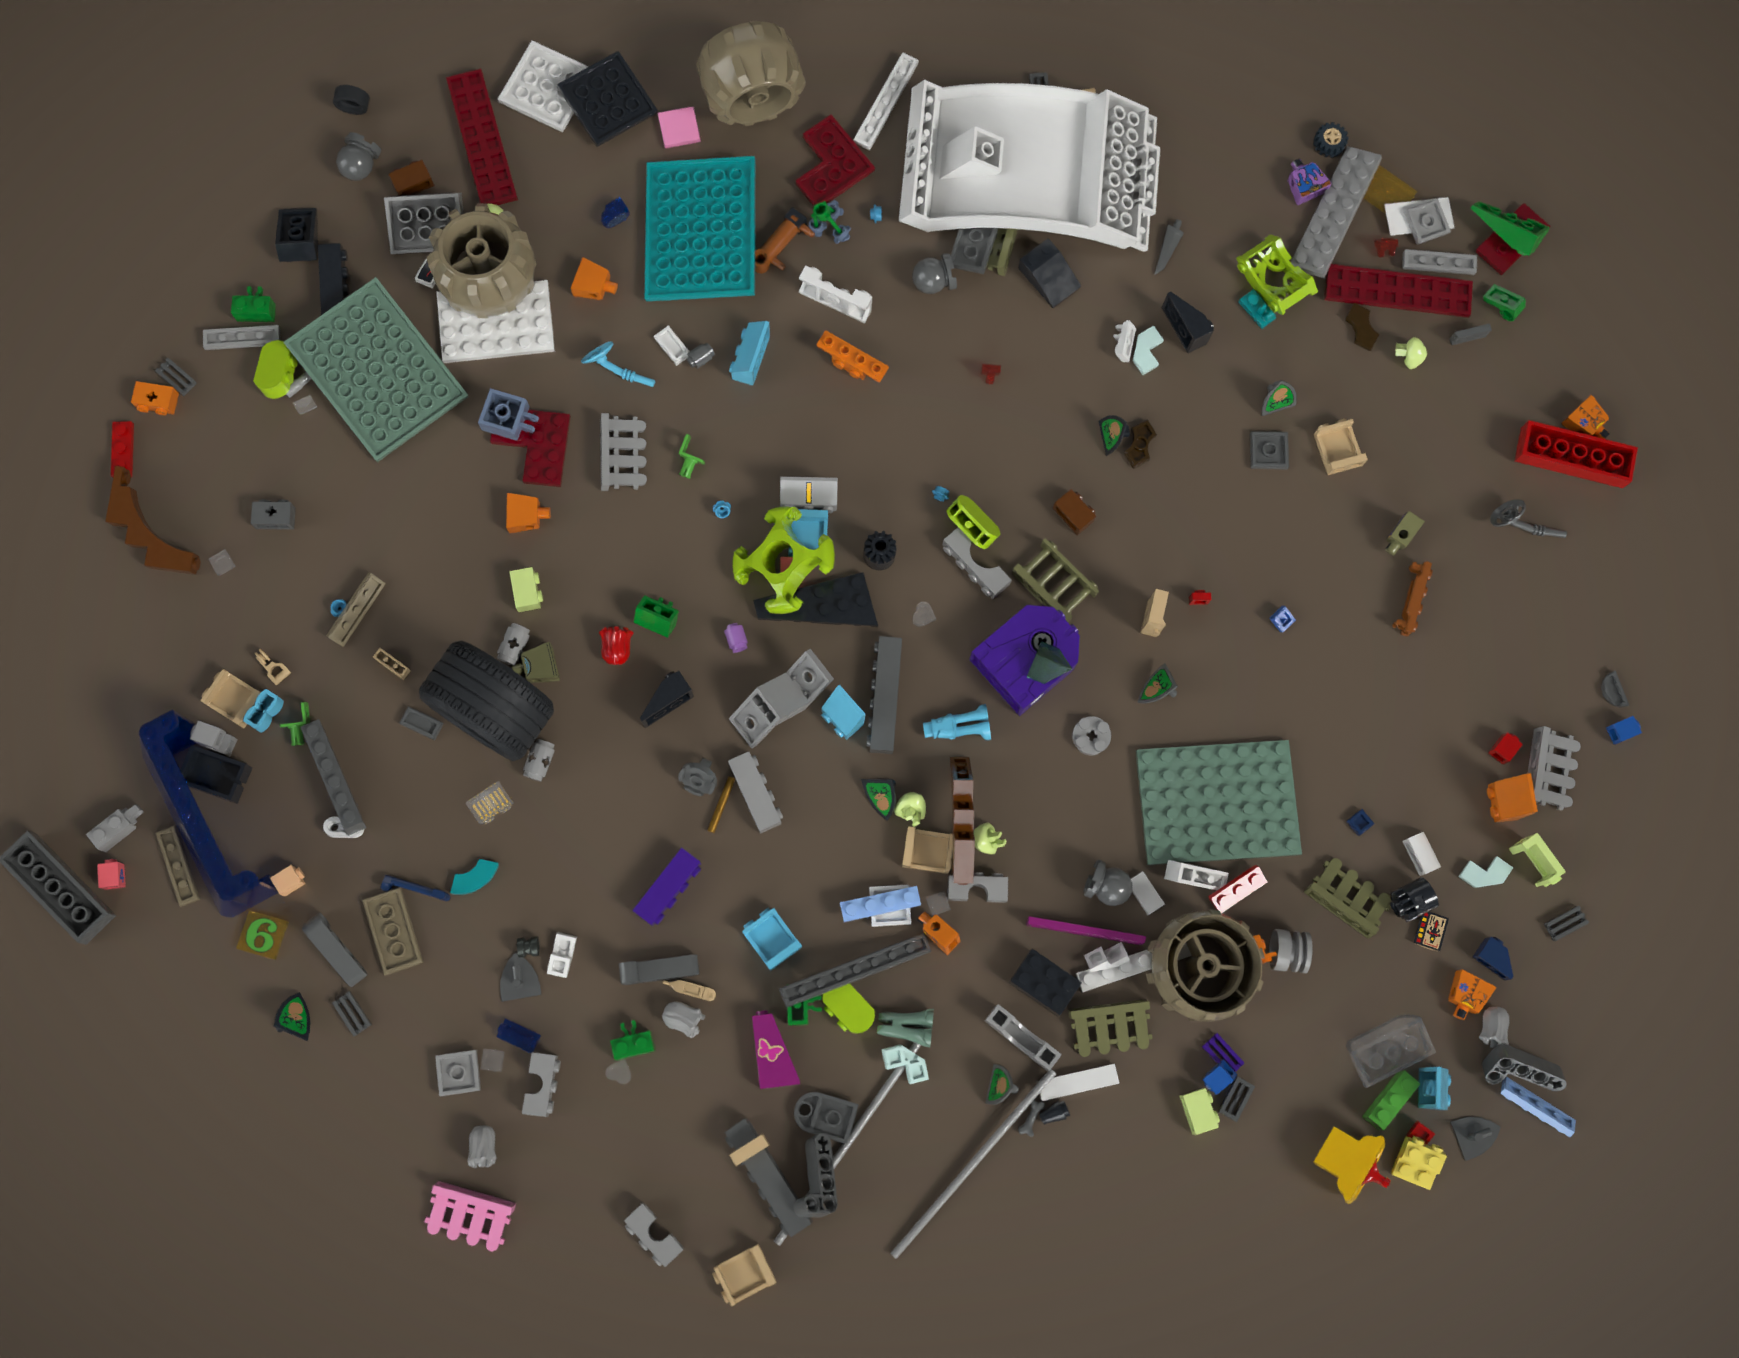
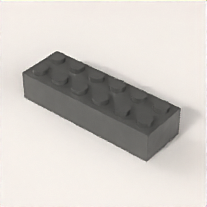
(56, 887)

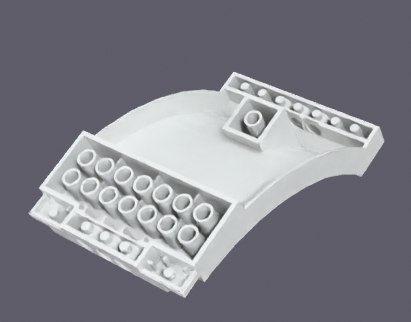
(1030, 161)

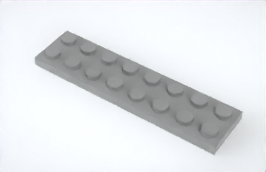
(1336, 211)

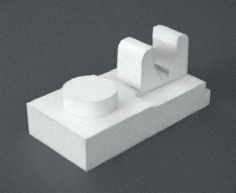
(1125, 340)

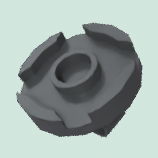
(698, 777)

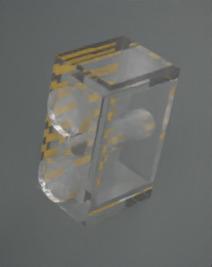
(490, 803)

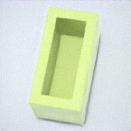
(525, 589)
(1200, 1111)

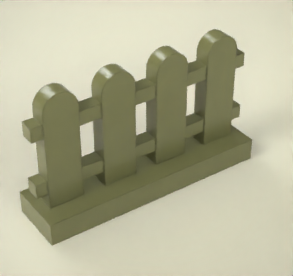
(1005, 247)
(1341, 906)
(1120, 1022)

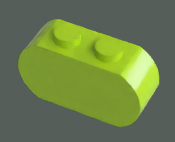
(275, 369)
(973, 522)
(849, 1008)

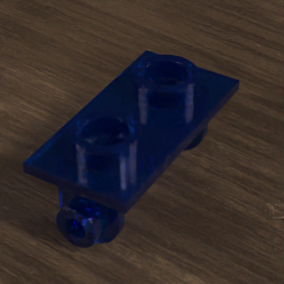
(518, 1036)

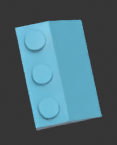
(750, 352)

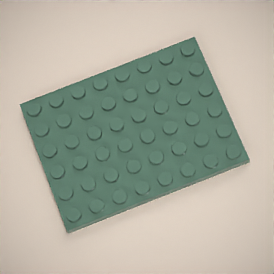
(376, 369)
(1218, 802)

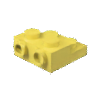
(1419, 1162)

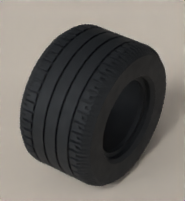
(486, 700)

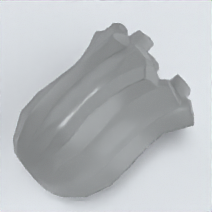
(682, 1018)
(1495, 1026)
(482, 1147)

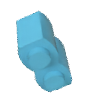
(265, 708)

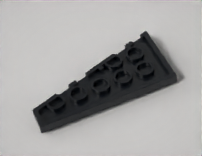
(829, 602)

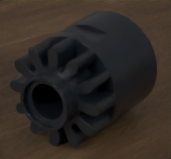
(879, 559)
(1414, 899)

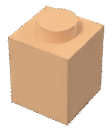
(288, 880)

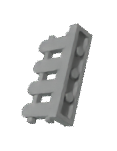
(621, 461)
(1540, 764)

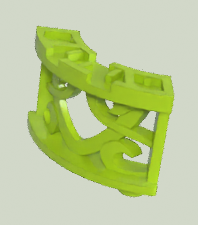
(1301, 283)

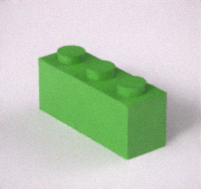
(1391, 1100)

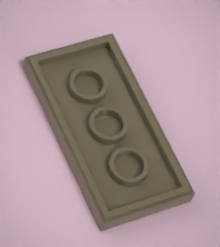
(392, 931)

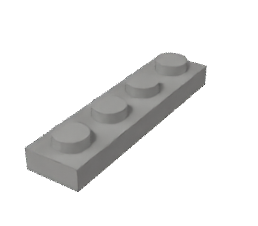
(1439, 262)
(240, 337)

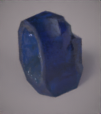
(614, 213)

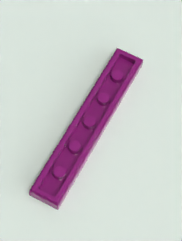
(1085, 931)

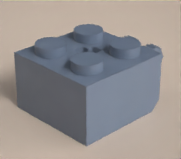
(513, 422)

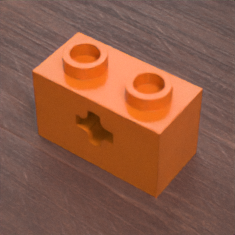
(154, 398)

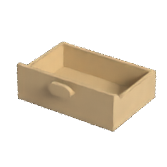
(1153, 617)

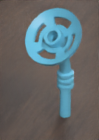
(600, 357)

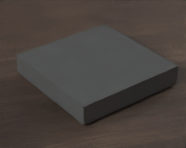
(1269, 450)

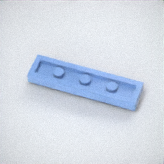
(880, 904)
(1538, 1107)

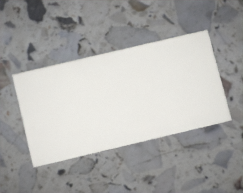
(1397, 220)

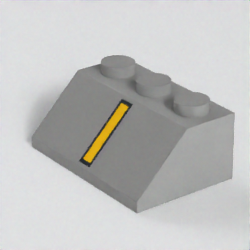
(809, 493)

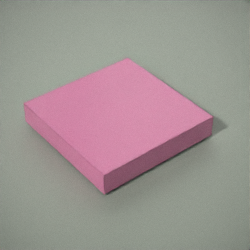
(679, 127)

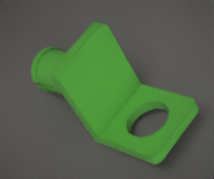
(690, 460)
(295, 730)

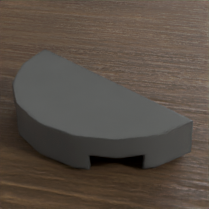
(1613, 690)

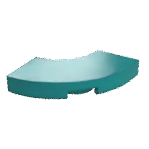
(474, 879)

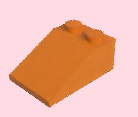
(1512, 798)

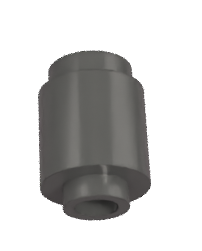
(700, 355)

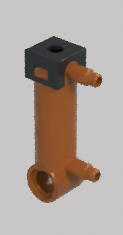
(792, 225)

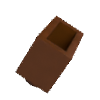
(411, 178)
(1074, 511)

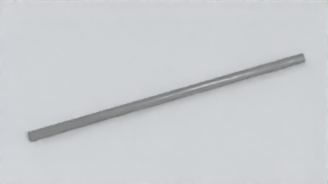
(862, 1122)
(973, 1163)

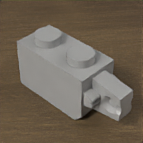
(114, 828)

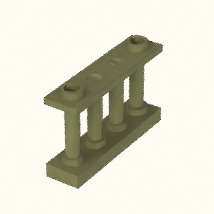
(1036, 586)

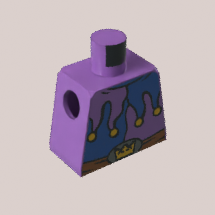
(1307, 181)

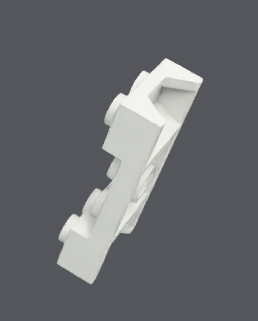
(855, 306)

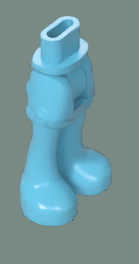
(947, 727)

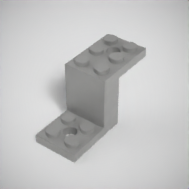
(781, 698)

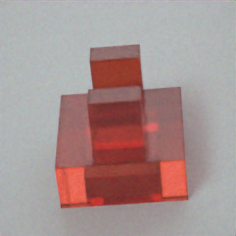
(1384, 244)
(990, 372)

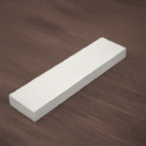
(1080, 1082)

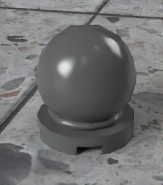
(357, 157)
(933, 274)
(1110, 885)

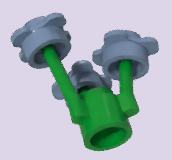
(829, 212)

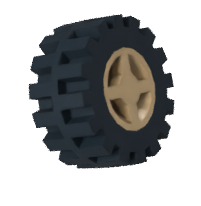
(1337, 137)

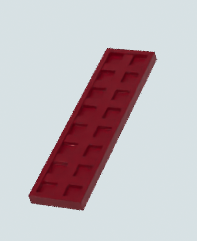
(481, 138)
(1399, 290)

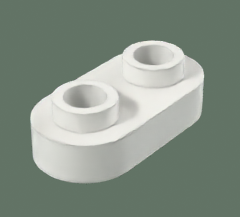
(339, 833)

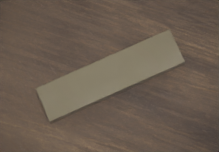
(355, 609)
(177, 866)

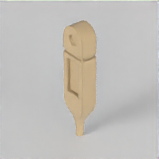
(692, 989)

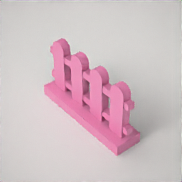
(482, 1204)

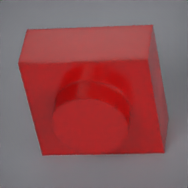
(1199, 597)
(1421, 1131)

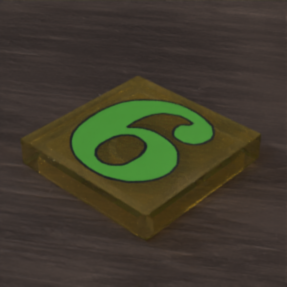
(262, 935)

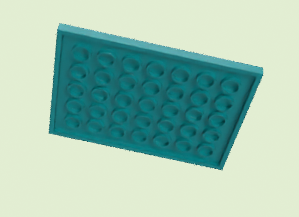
(700, 228)

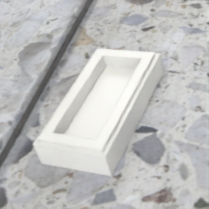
(672, 345)
(1146, 893)

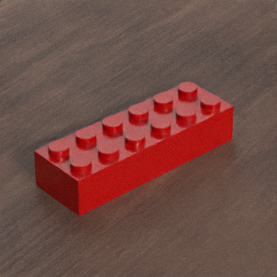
(1576, 454)

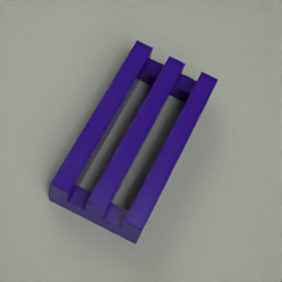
(1212, 1041)

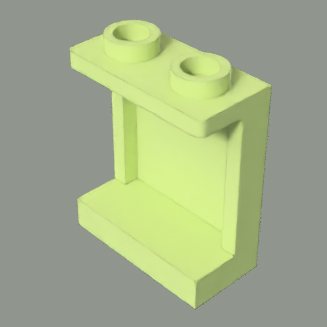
(1541, 858)

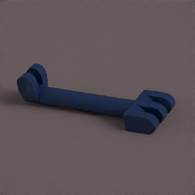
(389, 881)

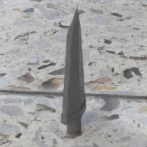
(1169, 244)

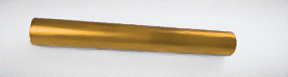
(721, 804)

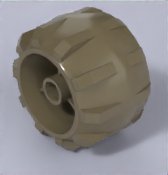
(750, 73)
(480, 281)
(1243, 965)

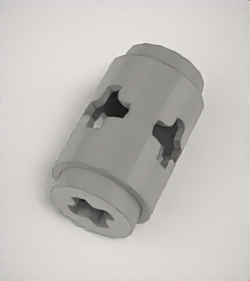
(513, 655)
(535, 769)

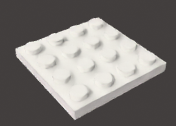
(534, 86)

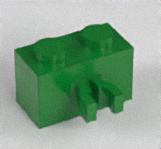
(253, 308)
(656, 616)
(799, 1013)
(632, 1044)

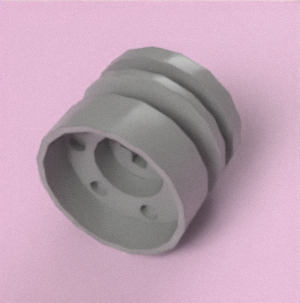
(1290, 951)

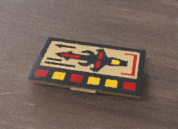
(1431, 931)

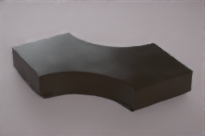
(1364, 333)
(1138, 452)

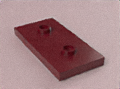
(1497, 251)

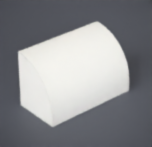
(1421, 854)

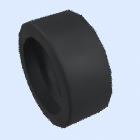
(351, 99)

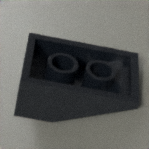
(297, 235)
(1049, 273)
(1188, 322)
(670, 695)

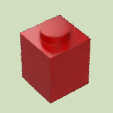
(1505, 748)

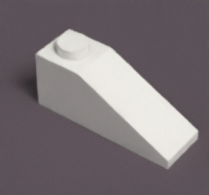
(1195, 875)

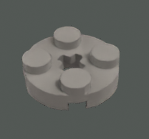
(1082, 741)

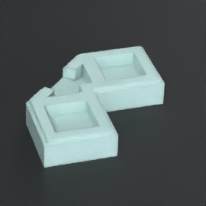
(1145, 342)
(1478, 877)
(914, 1064)

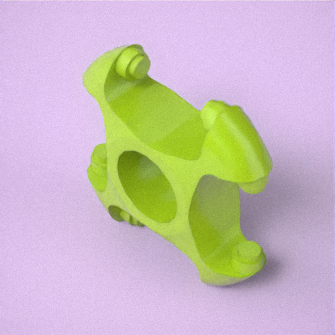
(765, 555)

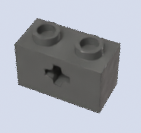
(281, 520)

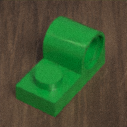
(1509, 303)

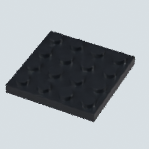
(607, 98)

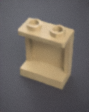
(1339, 446)
(230, 697)
(928, 851)
(744, 1275)

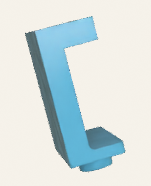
(810, 528)
(771, 938)

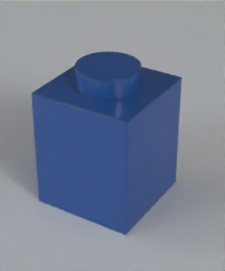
(1624, 730)
(1219, 1077)

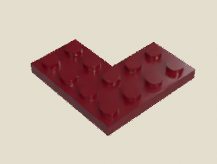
(841, 163)
(544, 447)

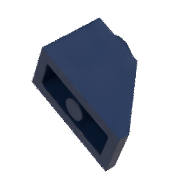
(1495, 957)

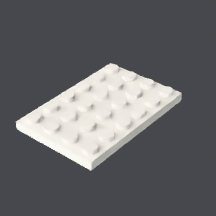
(509, 334)

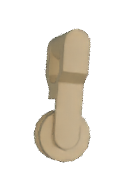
(279, 677)

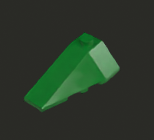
(1517, 233)

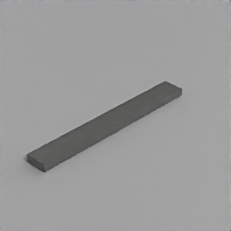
(855, 970)

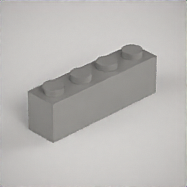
(754, 792)

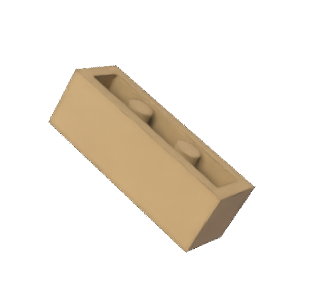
(391, 663)
(749, 1150)

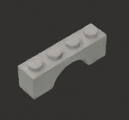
(990, 579)
(1022, 1038)

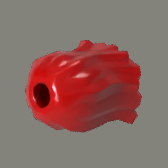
(615, 644)

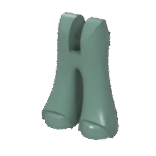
(917, 1019)

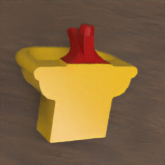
(1352, 1162)

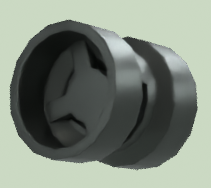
(528, 946)

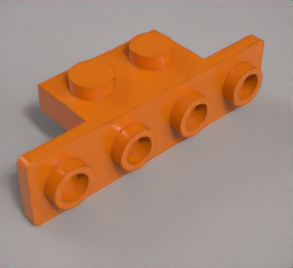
(851, 358)

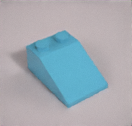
(843, 713)
(1434, 1088)

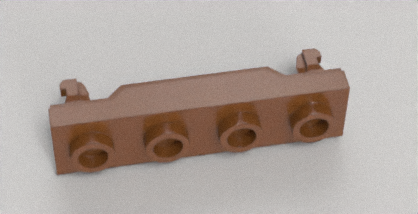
(1414, 597)

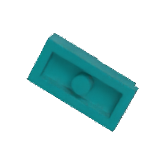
(1257, 308)

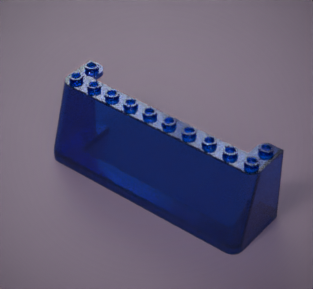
(159, 742)

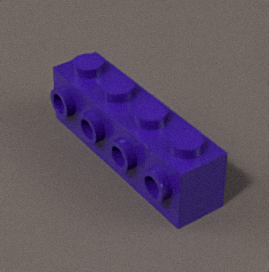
(667, 887)

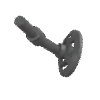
(1511, 517)

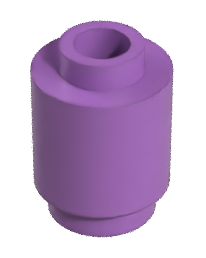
(736, 637)

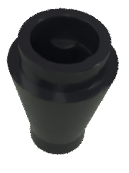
(1055, 1113)

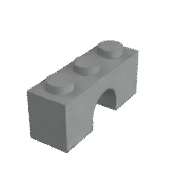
(213, 738)
(994, 886)
(546, 1067)
(639, 1224)

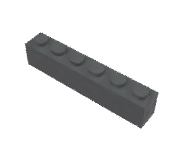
(885, 695)
(333, 777)
(769, 1179)

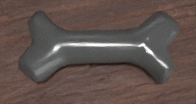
(1035, 1109)

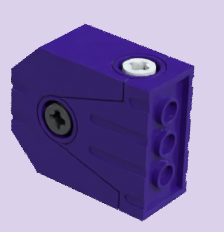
(1011, 650)

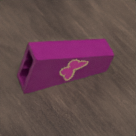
(773, 1059)

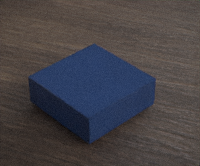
(1360, 822)

